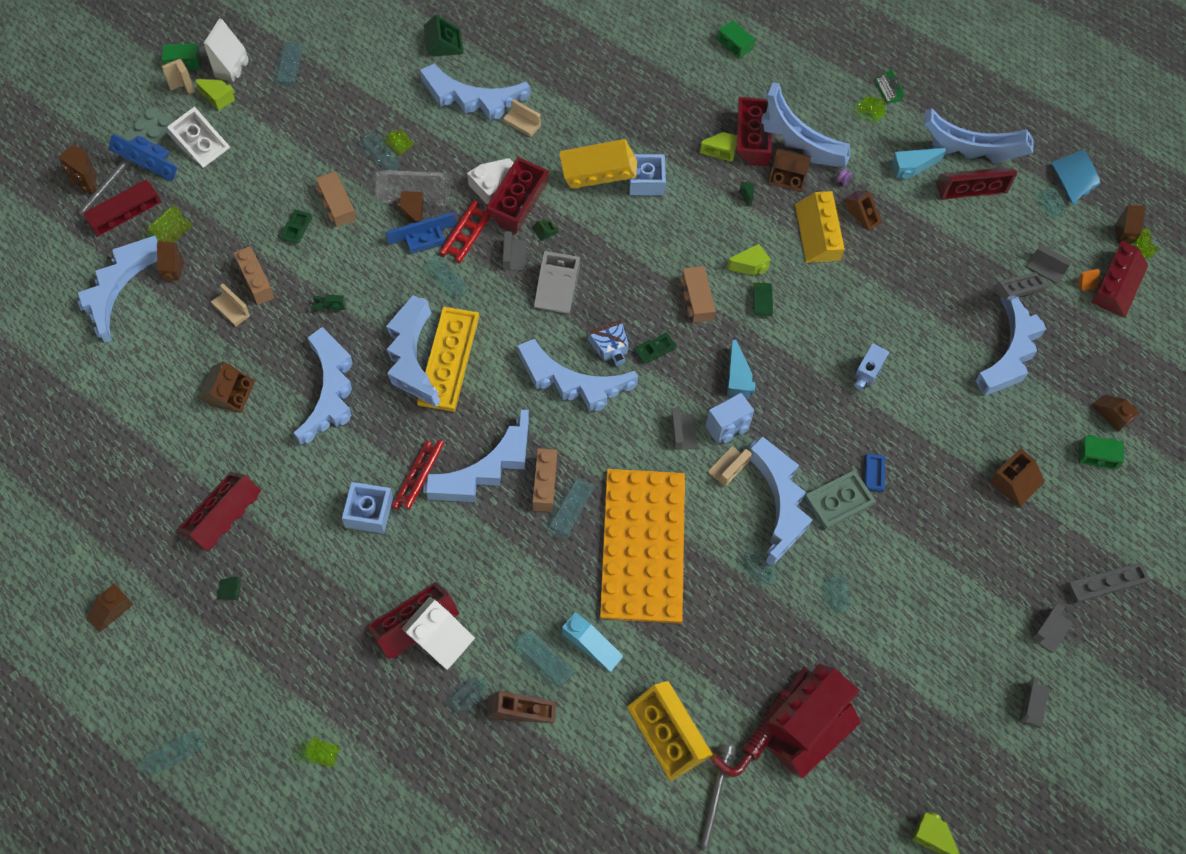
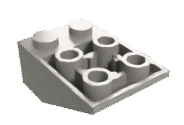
(557, 282)

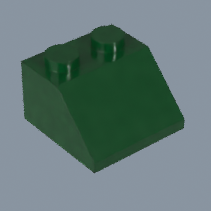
(442, 37)

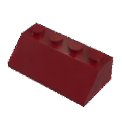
(752, 140)
(975, 182)
(517, 194)
(1121, 279)
(219, 510)
(387, 628)
(813, 707)
(801, 761)

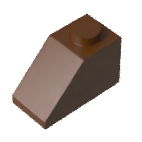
(411, 206)
(863, 209)
(1130, 224)
(169, 261)
(1116, 411)
(108, 607)

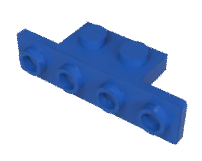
(144, 154)
(422, 234)

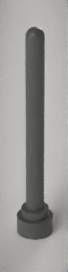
(105, 185)
(725, 752)

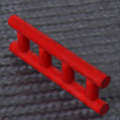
(464, 221)
(410, 480)

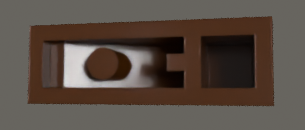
(521, 708)

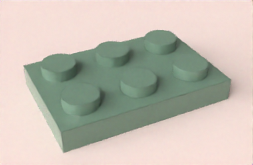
(151, 126)
(840, 499)

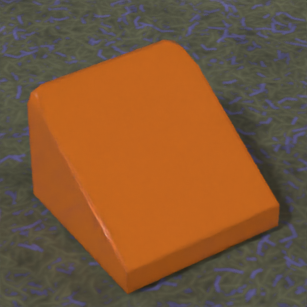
(1089, 279)

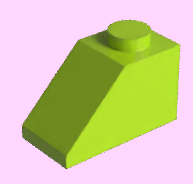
(216, 92)
(720, 146)
(750, 261)
(934, 834)

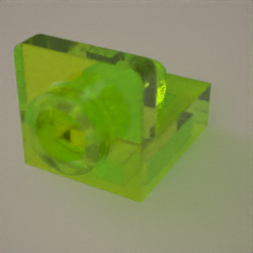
(874, 106)
(399, 141)
(1143, 243)
(322, 752)

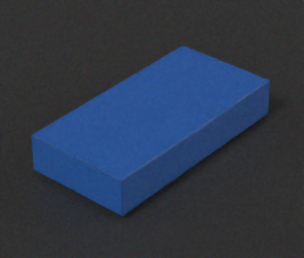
(874, 472)

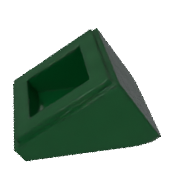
(747, 192)
(544, 229)
(229, 588)

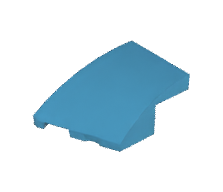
(1076, 175)

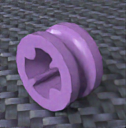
(844, 177)

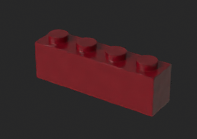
(122, 207)

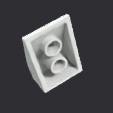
(225, 52)
(197, 137)
(487, 178)
(438, 633)

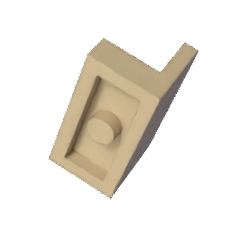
(177, 76)
(523, 118)
(231, 306)
(730, 465)

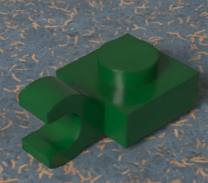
(331, 302)

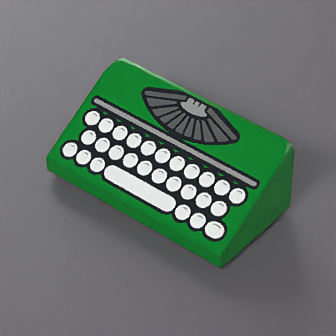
(890, 87)

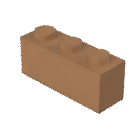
(335, 199)
(254, 275)
(697, 294)
(545, 480)

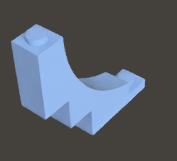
(403, 351)
(462, 484)
(790, 520)

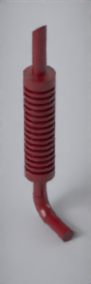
(761, 735)

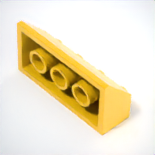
(598, 164)
(820, 228)
(669, 730)

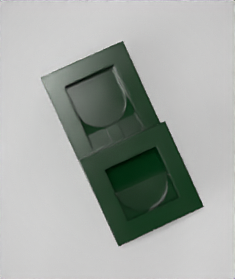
(296, 227)
(762, 299)
(655, 349)

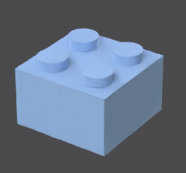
(649, 176)
(729, 419)
(367, 507)

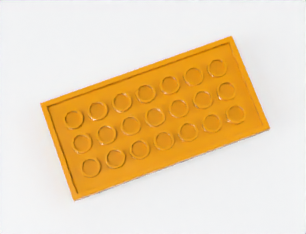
(643, 546)

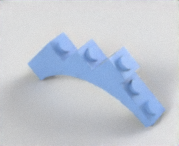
(470, 98)
(797, 135)
(975, 144)
(111, 279)
(1021, 349)
(569, 384)
(335, 386)

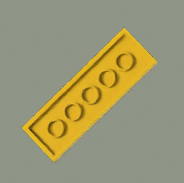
(450, 355)

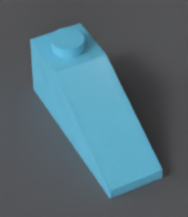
(910, 163)
(739, 374)
(591, 641)

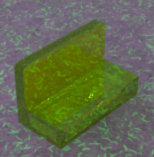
(170, 226)

